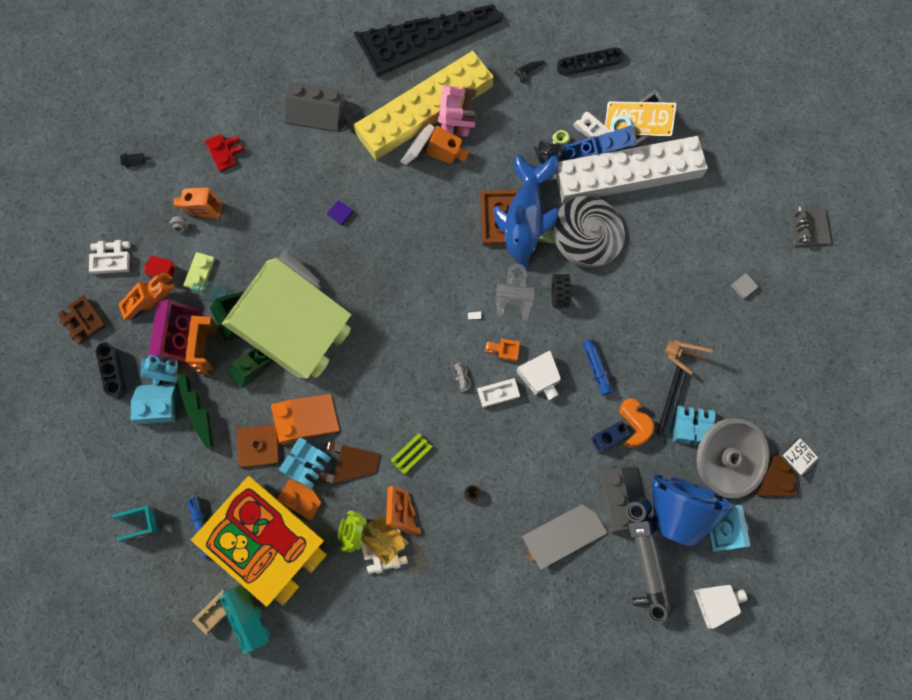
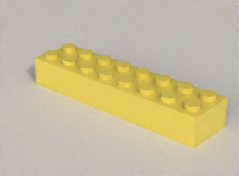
(419, 106)

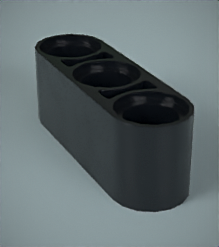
(105, 365)

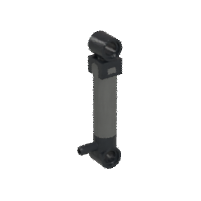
(643, 530)

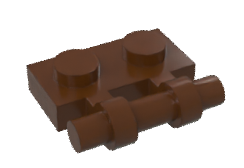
(87, 317)

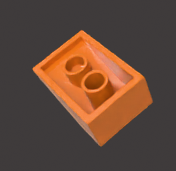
(304, 418)

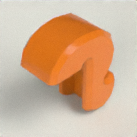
(639, 421)

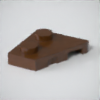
(778, 479)

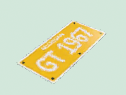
(648, 117)

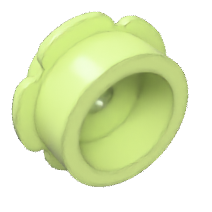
(563, 135)

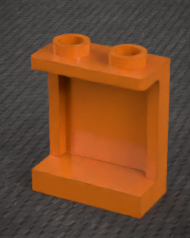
(198, 331)

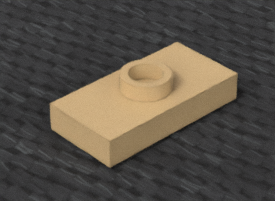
(210, 615)

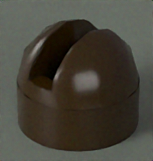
(473, 490)

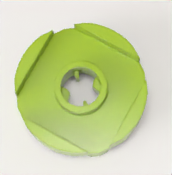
(351, 531)

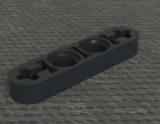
(588, 58)

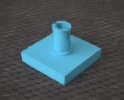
(731, 531)

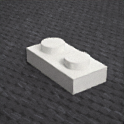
(498, 393)

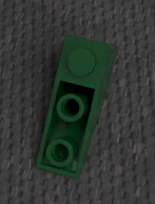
(249, 367)

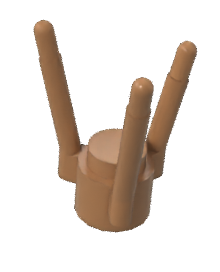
(676, 348)

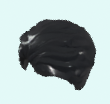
(546, 150)

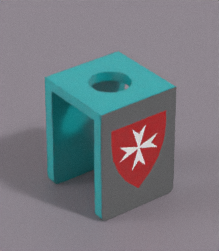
(151, 521)

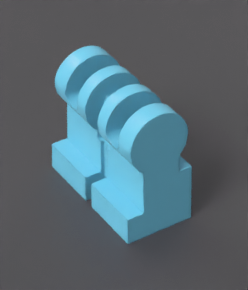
(686, 431)
(303, 454)

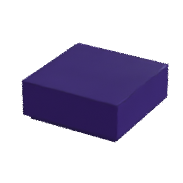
(340, 212)

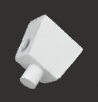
(541, 375)
(719, 604)

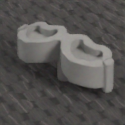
(462, 371)

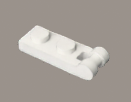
(595, 129)

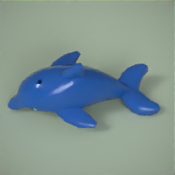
(524, 219)

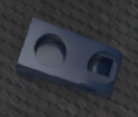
(610, 436)

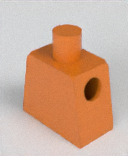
(445, 146)

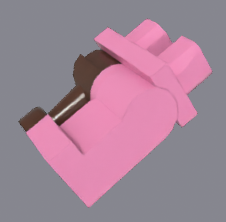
(455, 115)

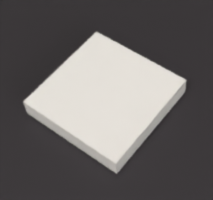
(417, 144)

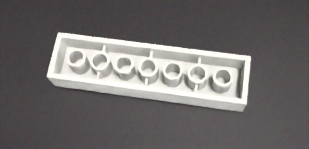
(631, 169)

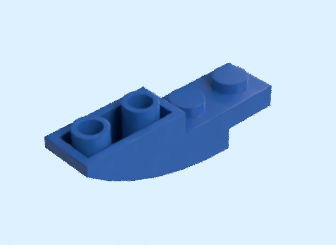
(601, 144)

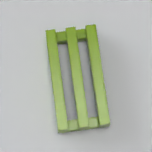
(423, 442)

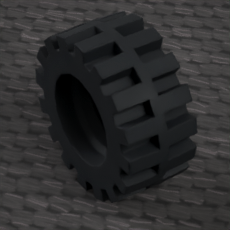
(561, 290)

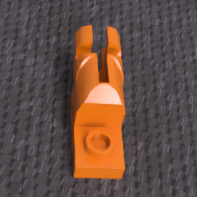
(146, 295)

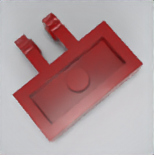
(220, 153)

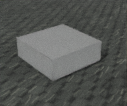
(744, 286)

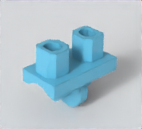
(159, 370)

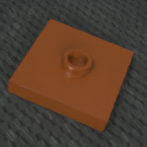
(257, 446)

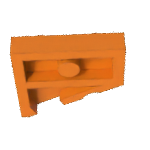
(300, 499)
(400, 511)

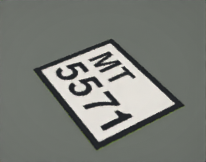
(799, 457)

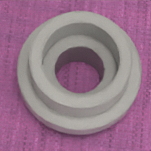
(178, 224)

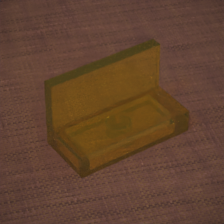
(383, 539)

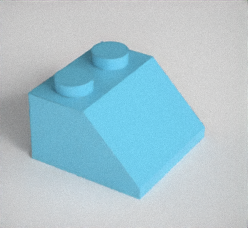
(154, 403)

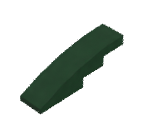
(199, 417)

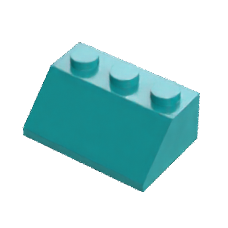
(244, 618)

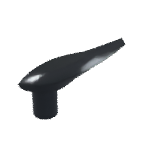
(527, 68)

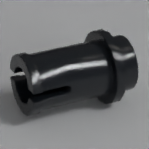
(132, 159)

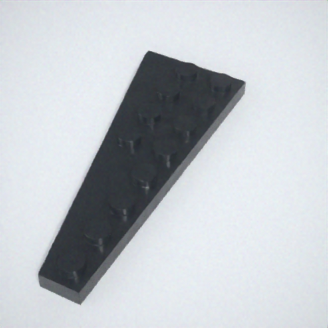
(403, 43)

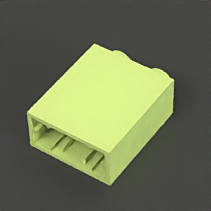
(288, 320)

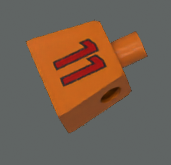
(199, 203)

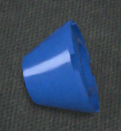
(685, 510)

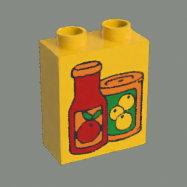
(260, 542)

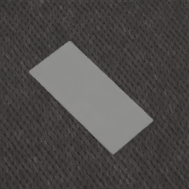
(564, 535)

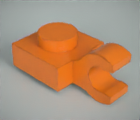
(506, 349)

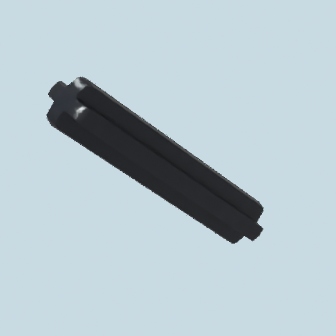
(671, 402)

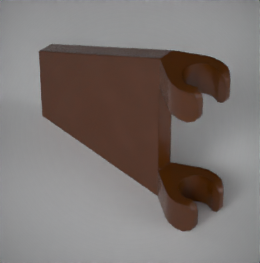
(351, 463)

